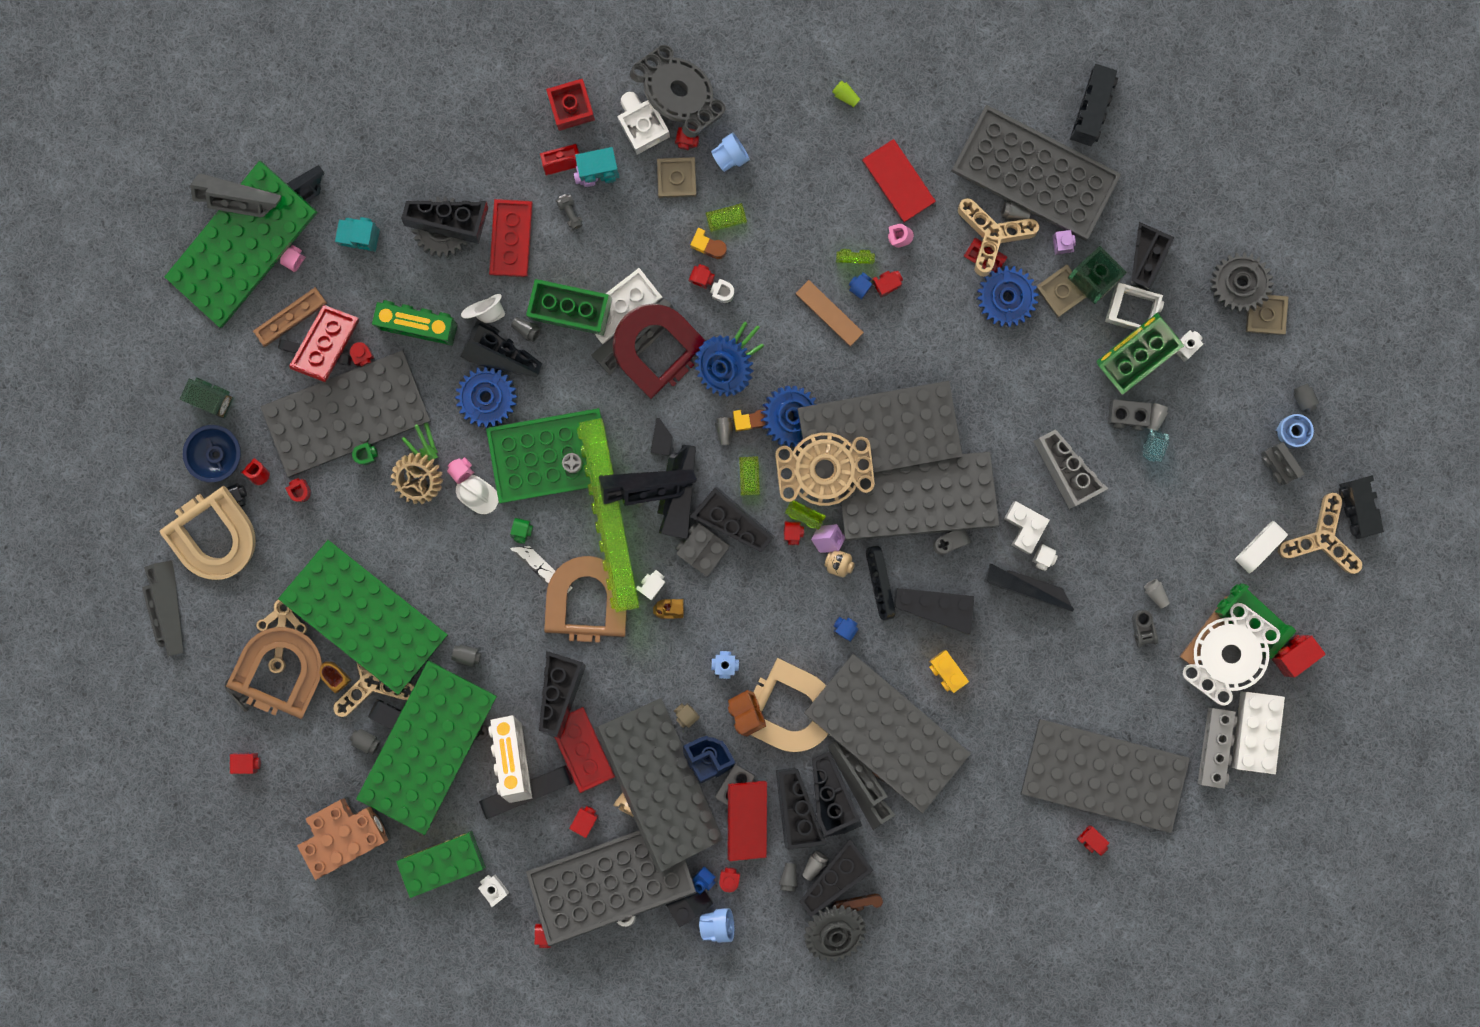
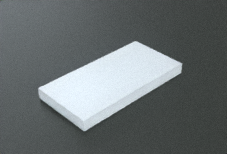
(626, 296)

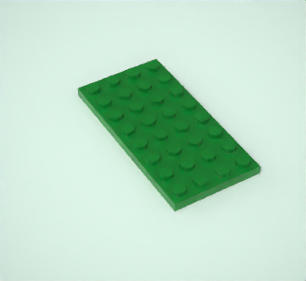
(239, 249)
(363, 617)
(426, 747)

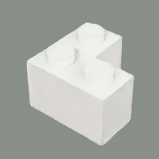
(1030, 525)

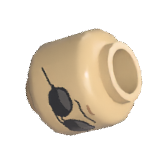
(839, 563)

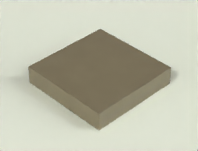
(676, 177)
(1060, 291)
(1270, 317)

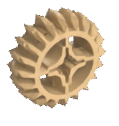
(422, 491)

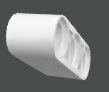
(1261, 547)

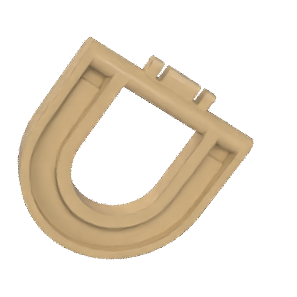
(235, 520)
(802, 681)

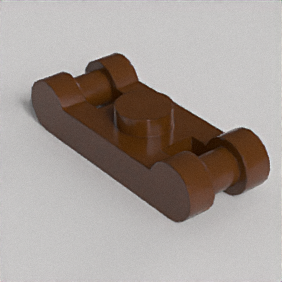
(858, 903)

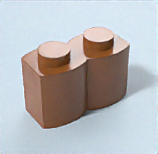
(746, 713)

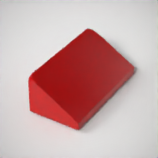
(559, 159)
(973, 250)

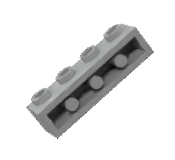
(1216, 748)

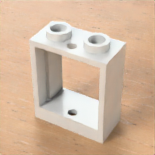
(1119, 290)

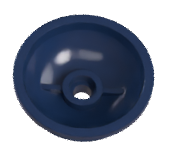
(200, 450)

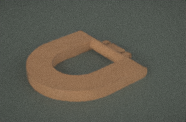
(557, 602)
(251, 657)

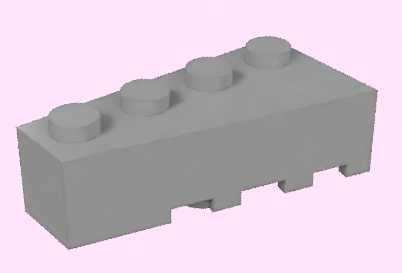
(1068, 470)

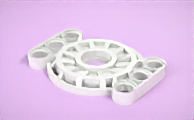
(1224, 673)

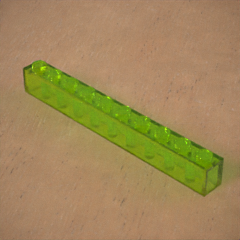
(609, 517)

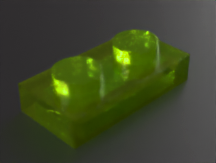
(726, 217)
(848, 256)
(749, 476)
(805, 514)

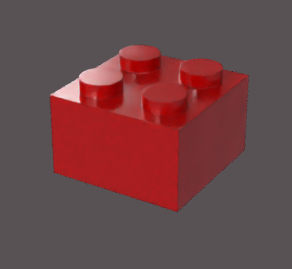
(570, 104)
(1298, 655)

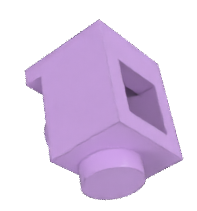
(1063, 242)

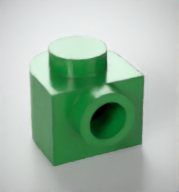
(365, 454)
(521, 530)

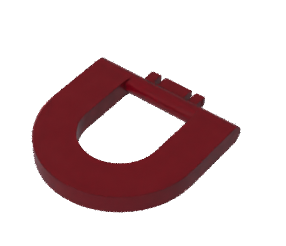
(632, 365)

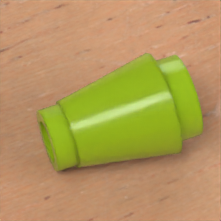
(846, 93)

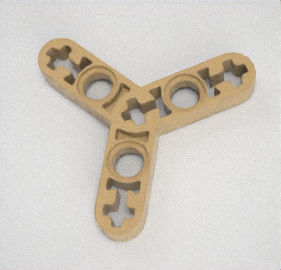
(1001, 230)
(1330, 531)
(366, 690)

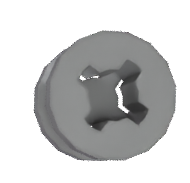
(568, 459)

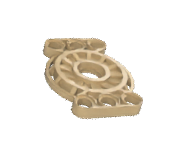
(844, 463)

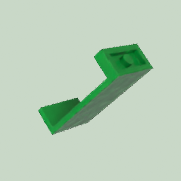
(1242, 595)

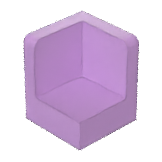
(828, 538)

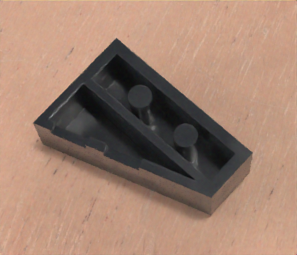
(1149, 255)
(1361, 507)

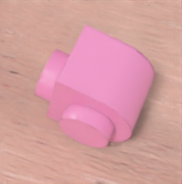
(900, 235)
(292, 258)
(460, 470)

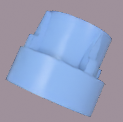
(730, 153)
(1305, 431)
(717, 925)

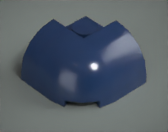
(708, 758)

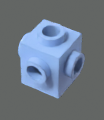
(733, 665)

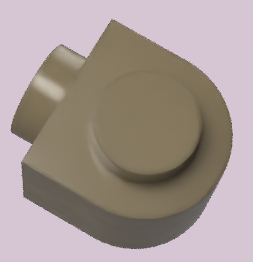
(686, 715)

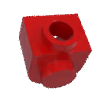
(686, 142)
(701, 276)
(361, 354)
(256, 472)
(298, 490)
(793, 532)
(729, 879)
(540, 938)

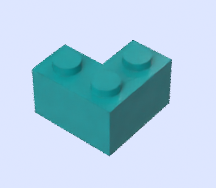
(597, 164)
(357, 233)

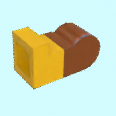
(705, 245)
(748, 421)

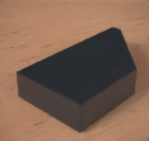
(661, 439)

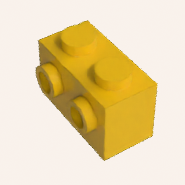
(948, 671)

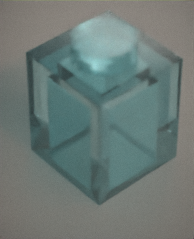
(1155, 445)

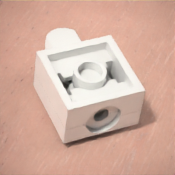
(641, 123)

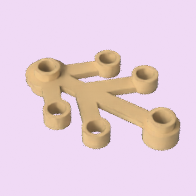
(282, 617)

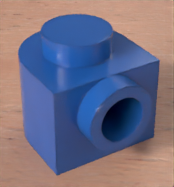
(860, 285)
(845, 628)
(703, 880)

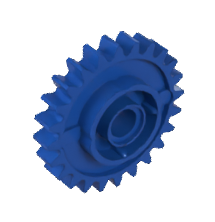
(1017, 286)
(725, 351)
(496, 407)
(777, 412)

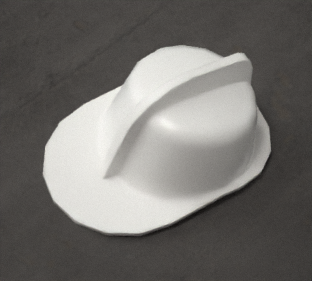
(485, 310)
(477, 495)

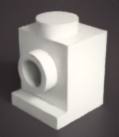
(1186, 352)
(651, 584)
(500, 889)

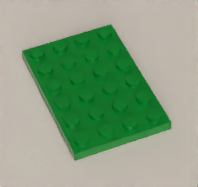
(531, 453)

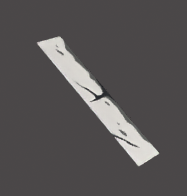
(535, 562)

